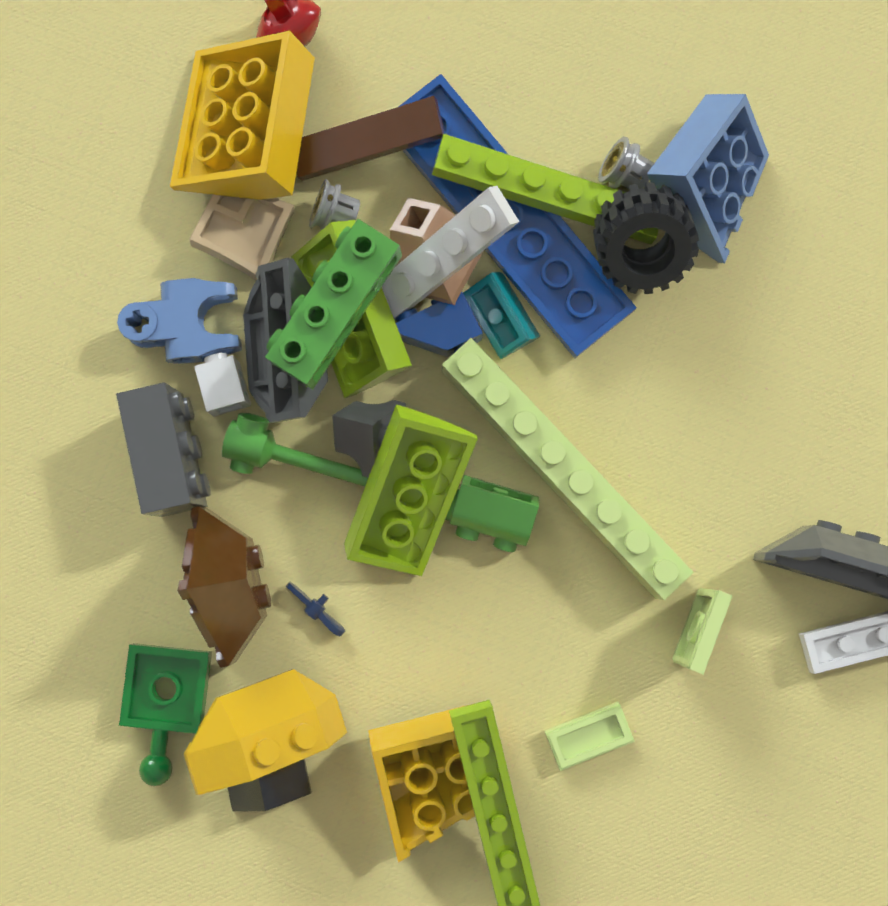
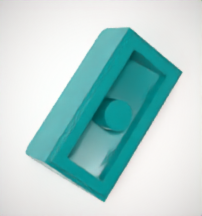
(501, 314)

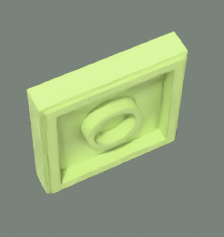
(701, 629)

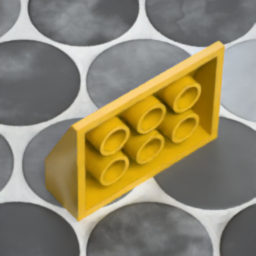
(244, 118)

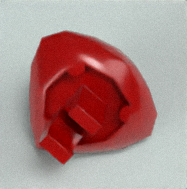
(296, 16)

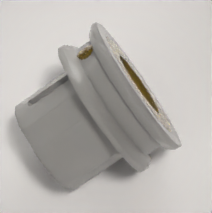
(625, 165)
(333, 206)

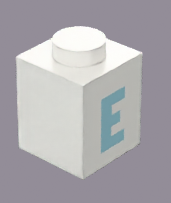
(222, 384)

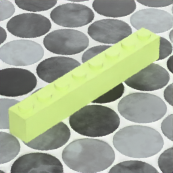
(566, 470)

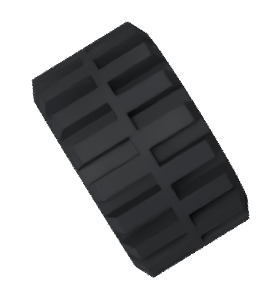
(649, 266)

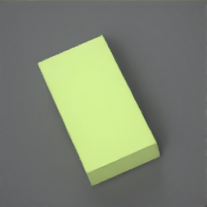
(589, 736)

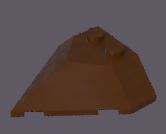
(223, 584)

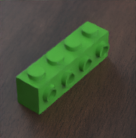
(334, 303)

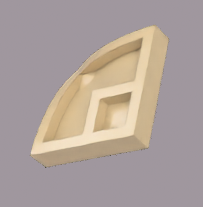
(242, 230)

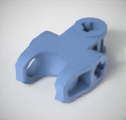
(179, 320)

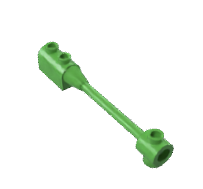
(474, 510)

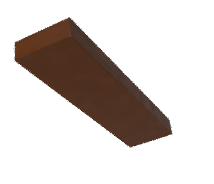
(369, 138)

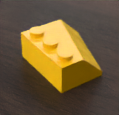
(420, 779)

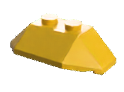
(262, 731)

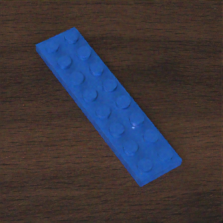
(540, 251)

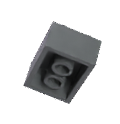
(163, 450)

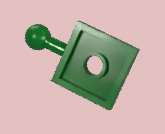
(147, 710)

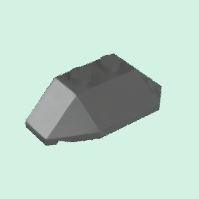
(265, 312)
(832, 557)

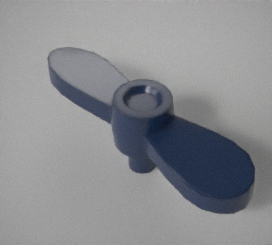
(315, 609)

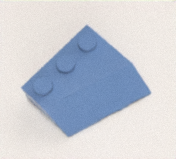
(714, 167)

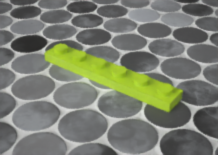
(526, 182)
(494, 804)

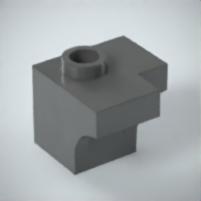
(361, 429)

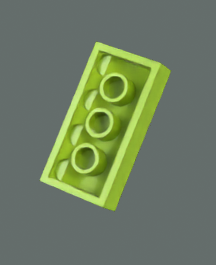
(375, 345)
(409, 491)

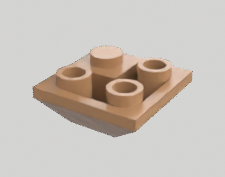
(415, 225)

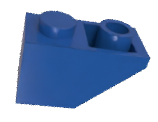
(440, 327)

